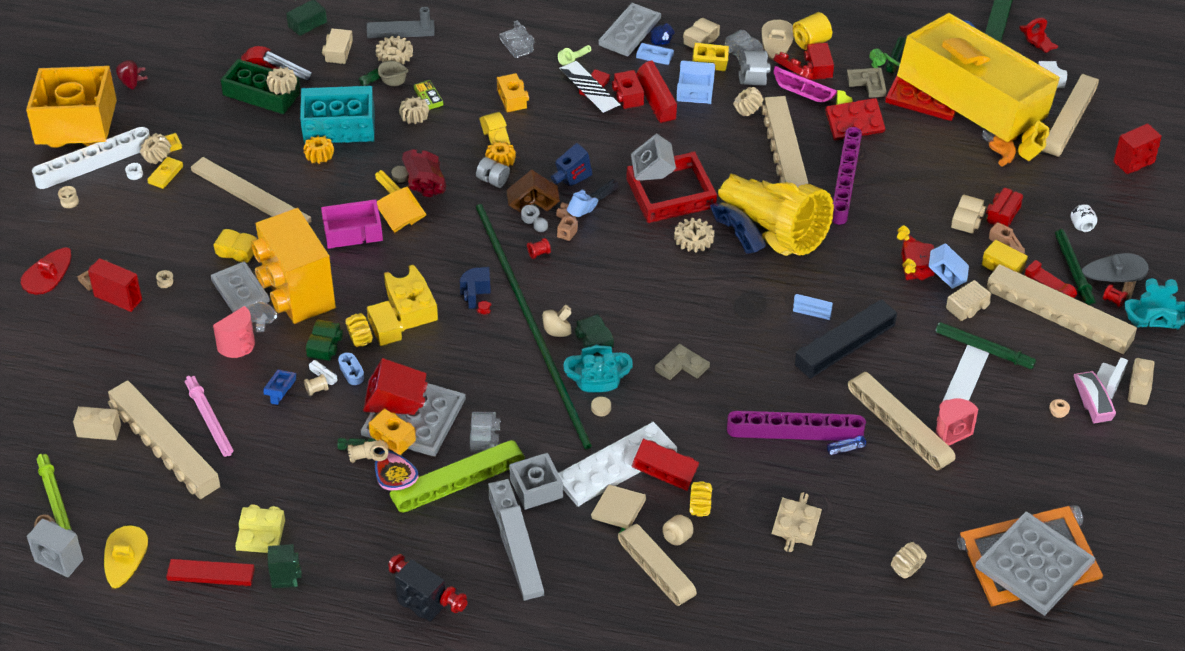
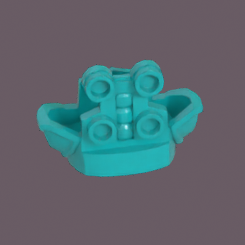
(1156, 303)
(598, 372)

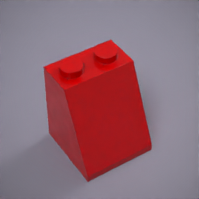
(395, 389)

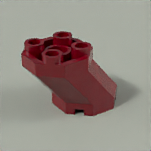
(424, 173)

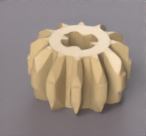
(281, 80)
(748, 101)
(414, 110)
(155, 148)
(908, 560)

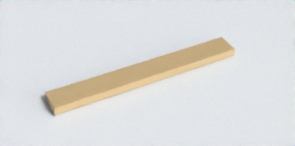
(241, 188)

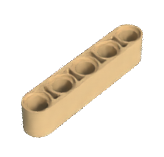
(657, 564)

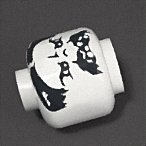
(1084, 218)

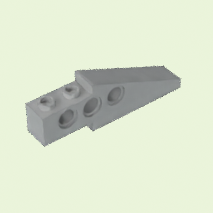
(515, 539)

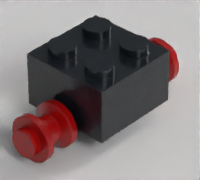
(423, 589)

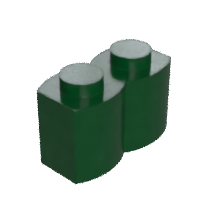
(324, 340)

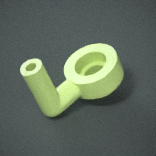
(566, 55)

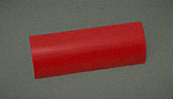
(657, 92)

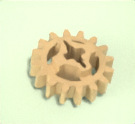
(394, 50)
(694, 235)

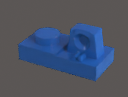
(279, 385)

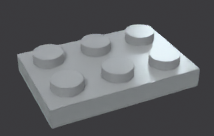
(239, 286)

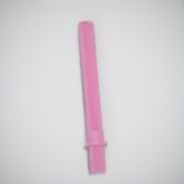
(197, 393)

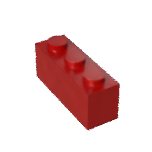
(665, 464)

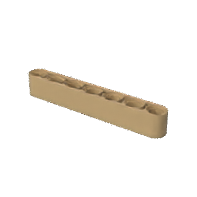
(1070, 115)
(901, 421)

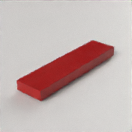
(210, 572)

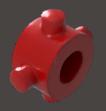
(484, 307)

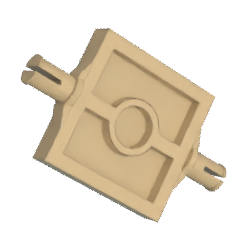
(796, 521)

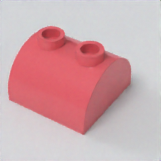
(235, 334)
(956, 420)

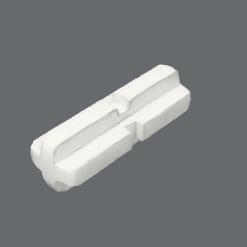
(318, 369)

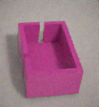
(352, 223)

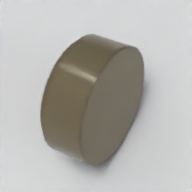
(399, 174)

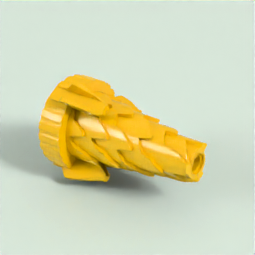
(793, 215)

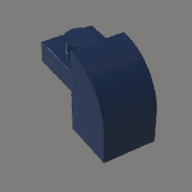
(475, 282)

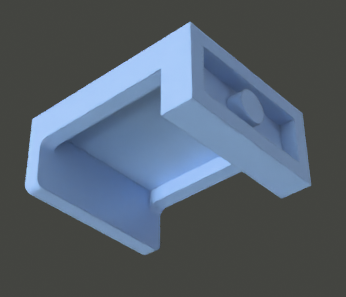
(696, 82)

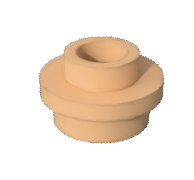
(1059, 408)

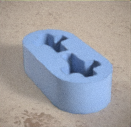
(347, 370)

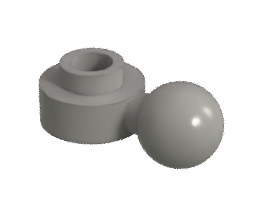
(530, 215)

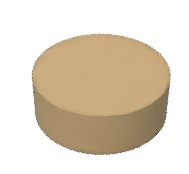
(601, 406)

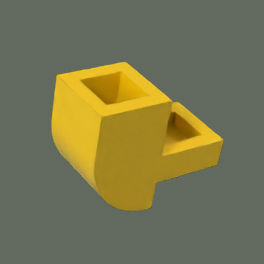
(494, 127)

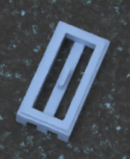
(655, 53)
(812, 307)

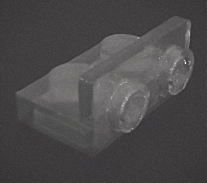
(517, 40)

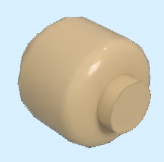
(678, 529)

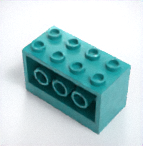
(338, 113)

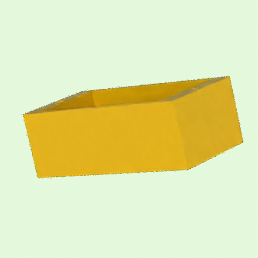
(997, 95)

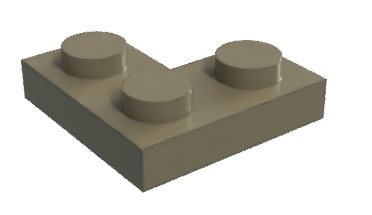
(871, 78)
(680, 359)

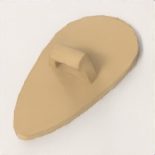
(777, 37)

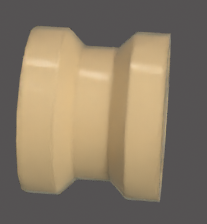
(68, 197)

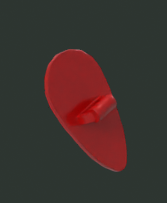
(46, 272)

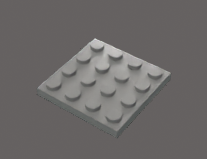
(432, 420)
(1035, 563)

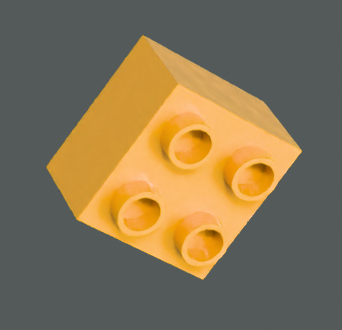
(71, 105)
(293, 266)

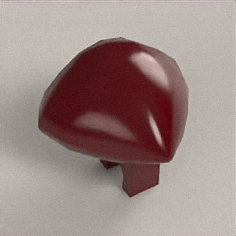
(128, 73)

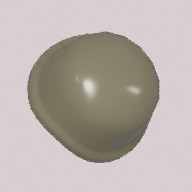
(392, 73)

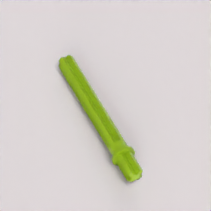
(46, 471)

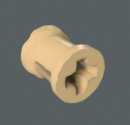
(316, 384)

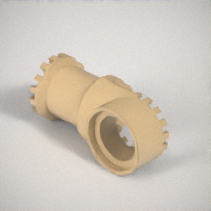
(367, 451)

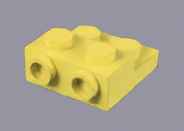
(259, 528)

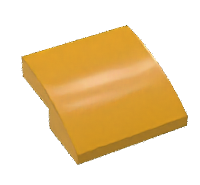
(965, 51)
(400, 209)

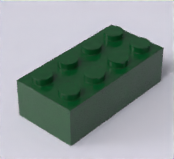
(249, 84)

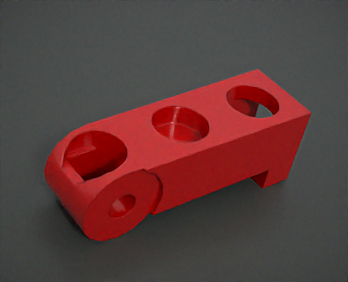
(1038, 274)

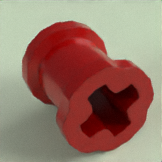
(538, 248)
(1115, 295)

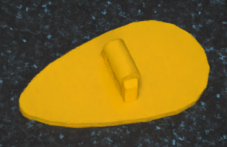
(124, 553)

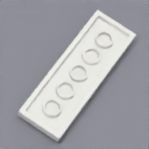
(609, 465)

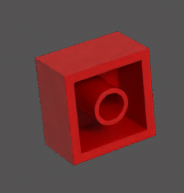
(1137, 148)

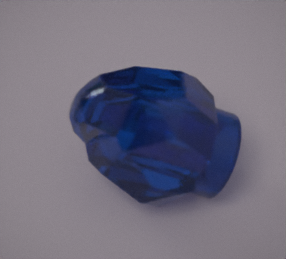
(662, 34)

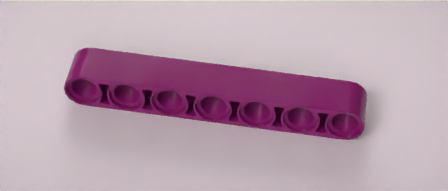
(846, 175)
(794, 425)

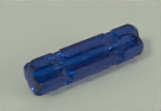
(846, 445)

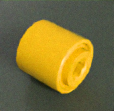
(812, 30)

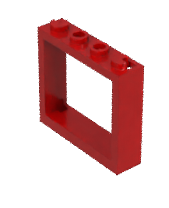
(677, 206)

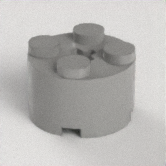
(753, 67)

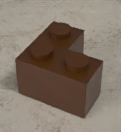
(533, 189)

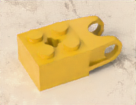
(411, 298)

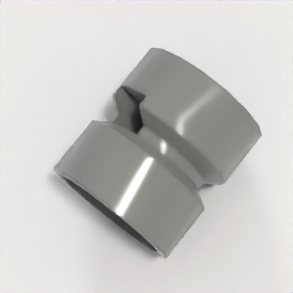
(492, 172)

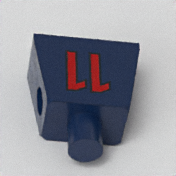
(572, 166)

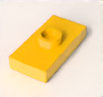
(165, 172)

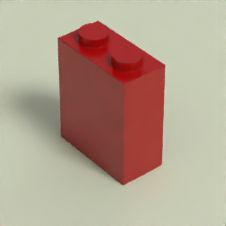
(115, 284)

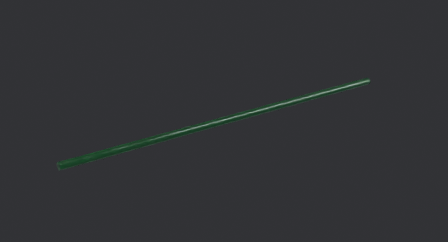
(534, 328)

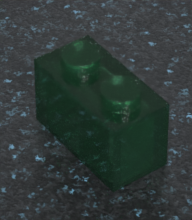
(306, 17)
(283, 566)

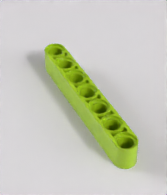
(457, 476)

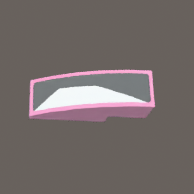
(1094, 397)

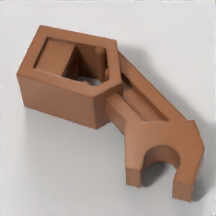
(568, 225)
(1006, 236)

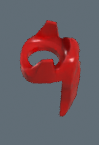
(1037, 36)

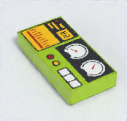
(428, 92)

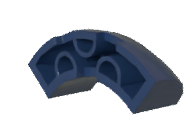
(745, 228)

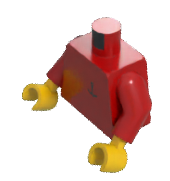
(915, 256)

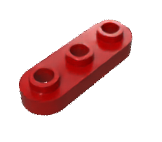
(794, 65)

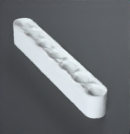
(89, 158)

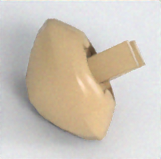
(556, 323)

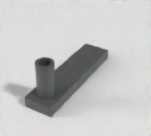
(419, 28)

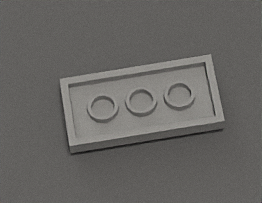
(629, 29)

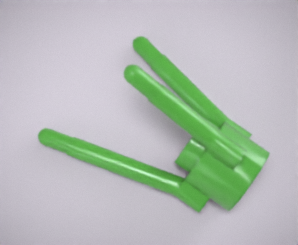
(879, 58)

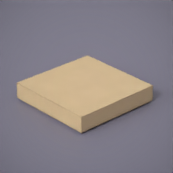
(618, 506)

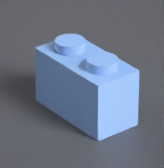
(948, 266)

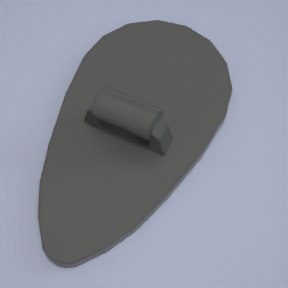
(1117, 268)

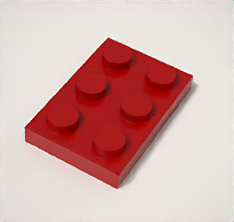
(858, 114)

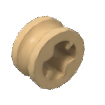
(164, 283)

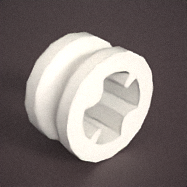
(134, 171)

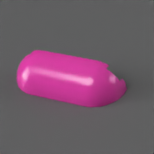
(803, 86)

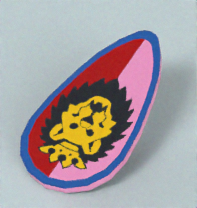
(395, 472)

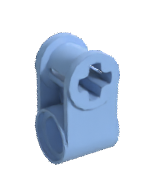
(581, 204)

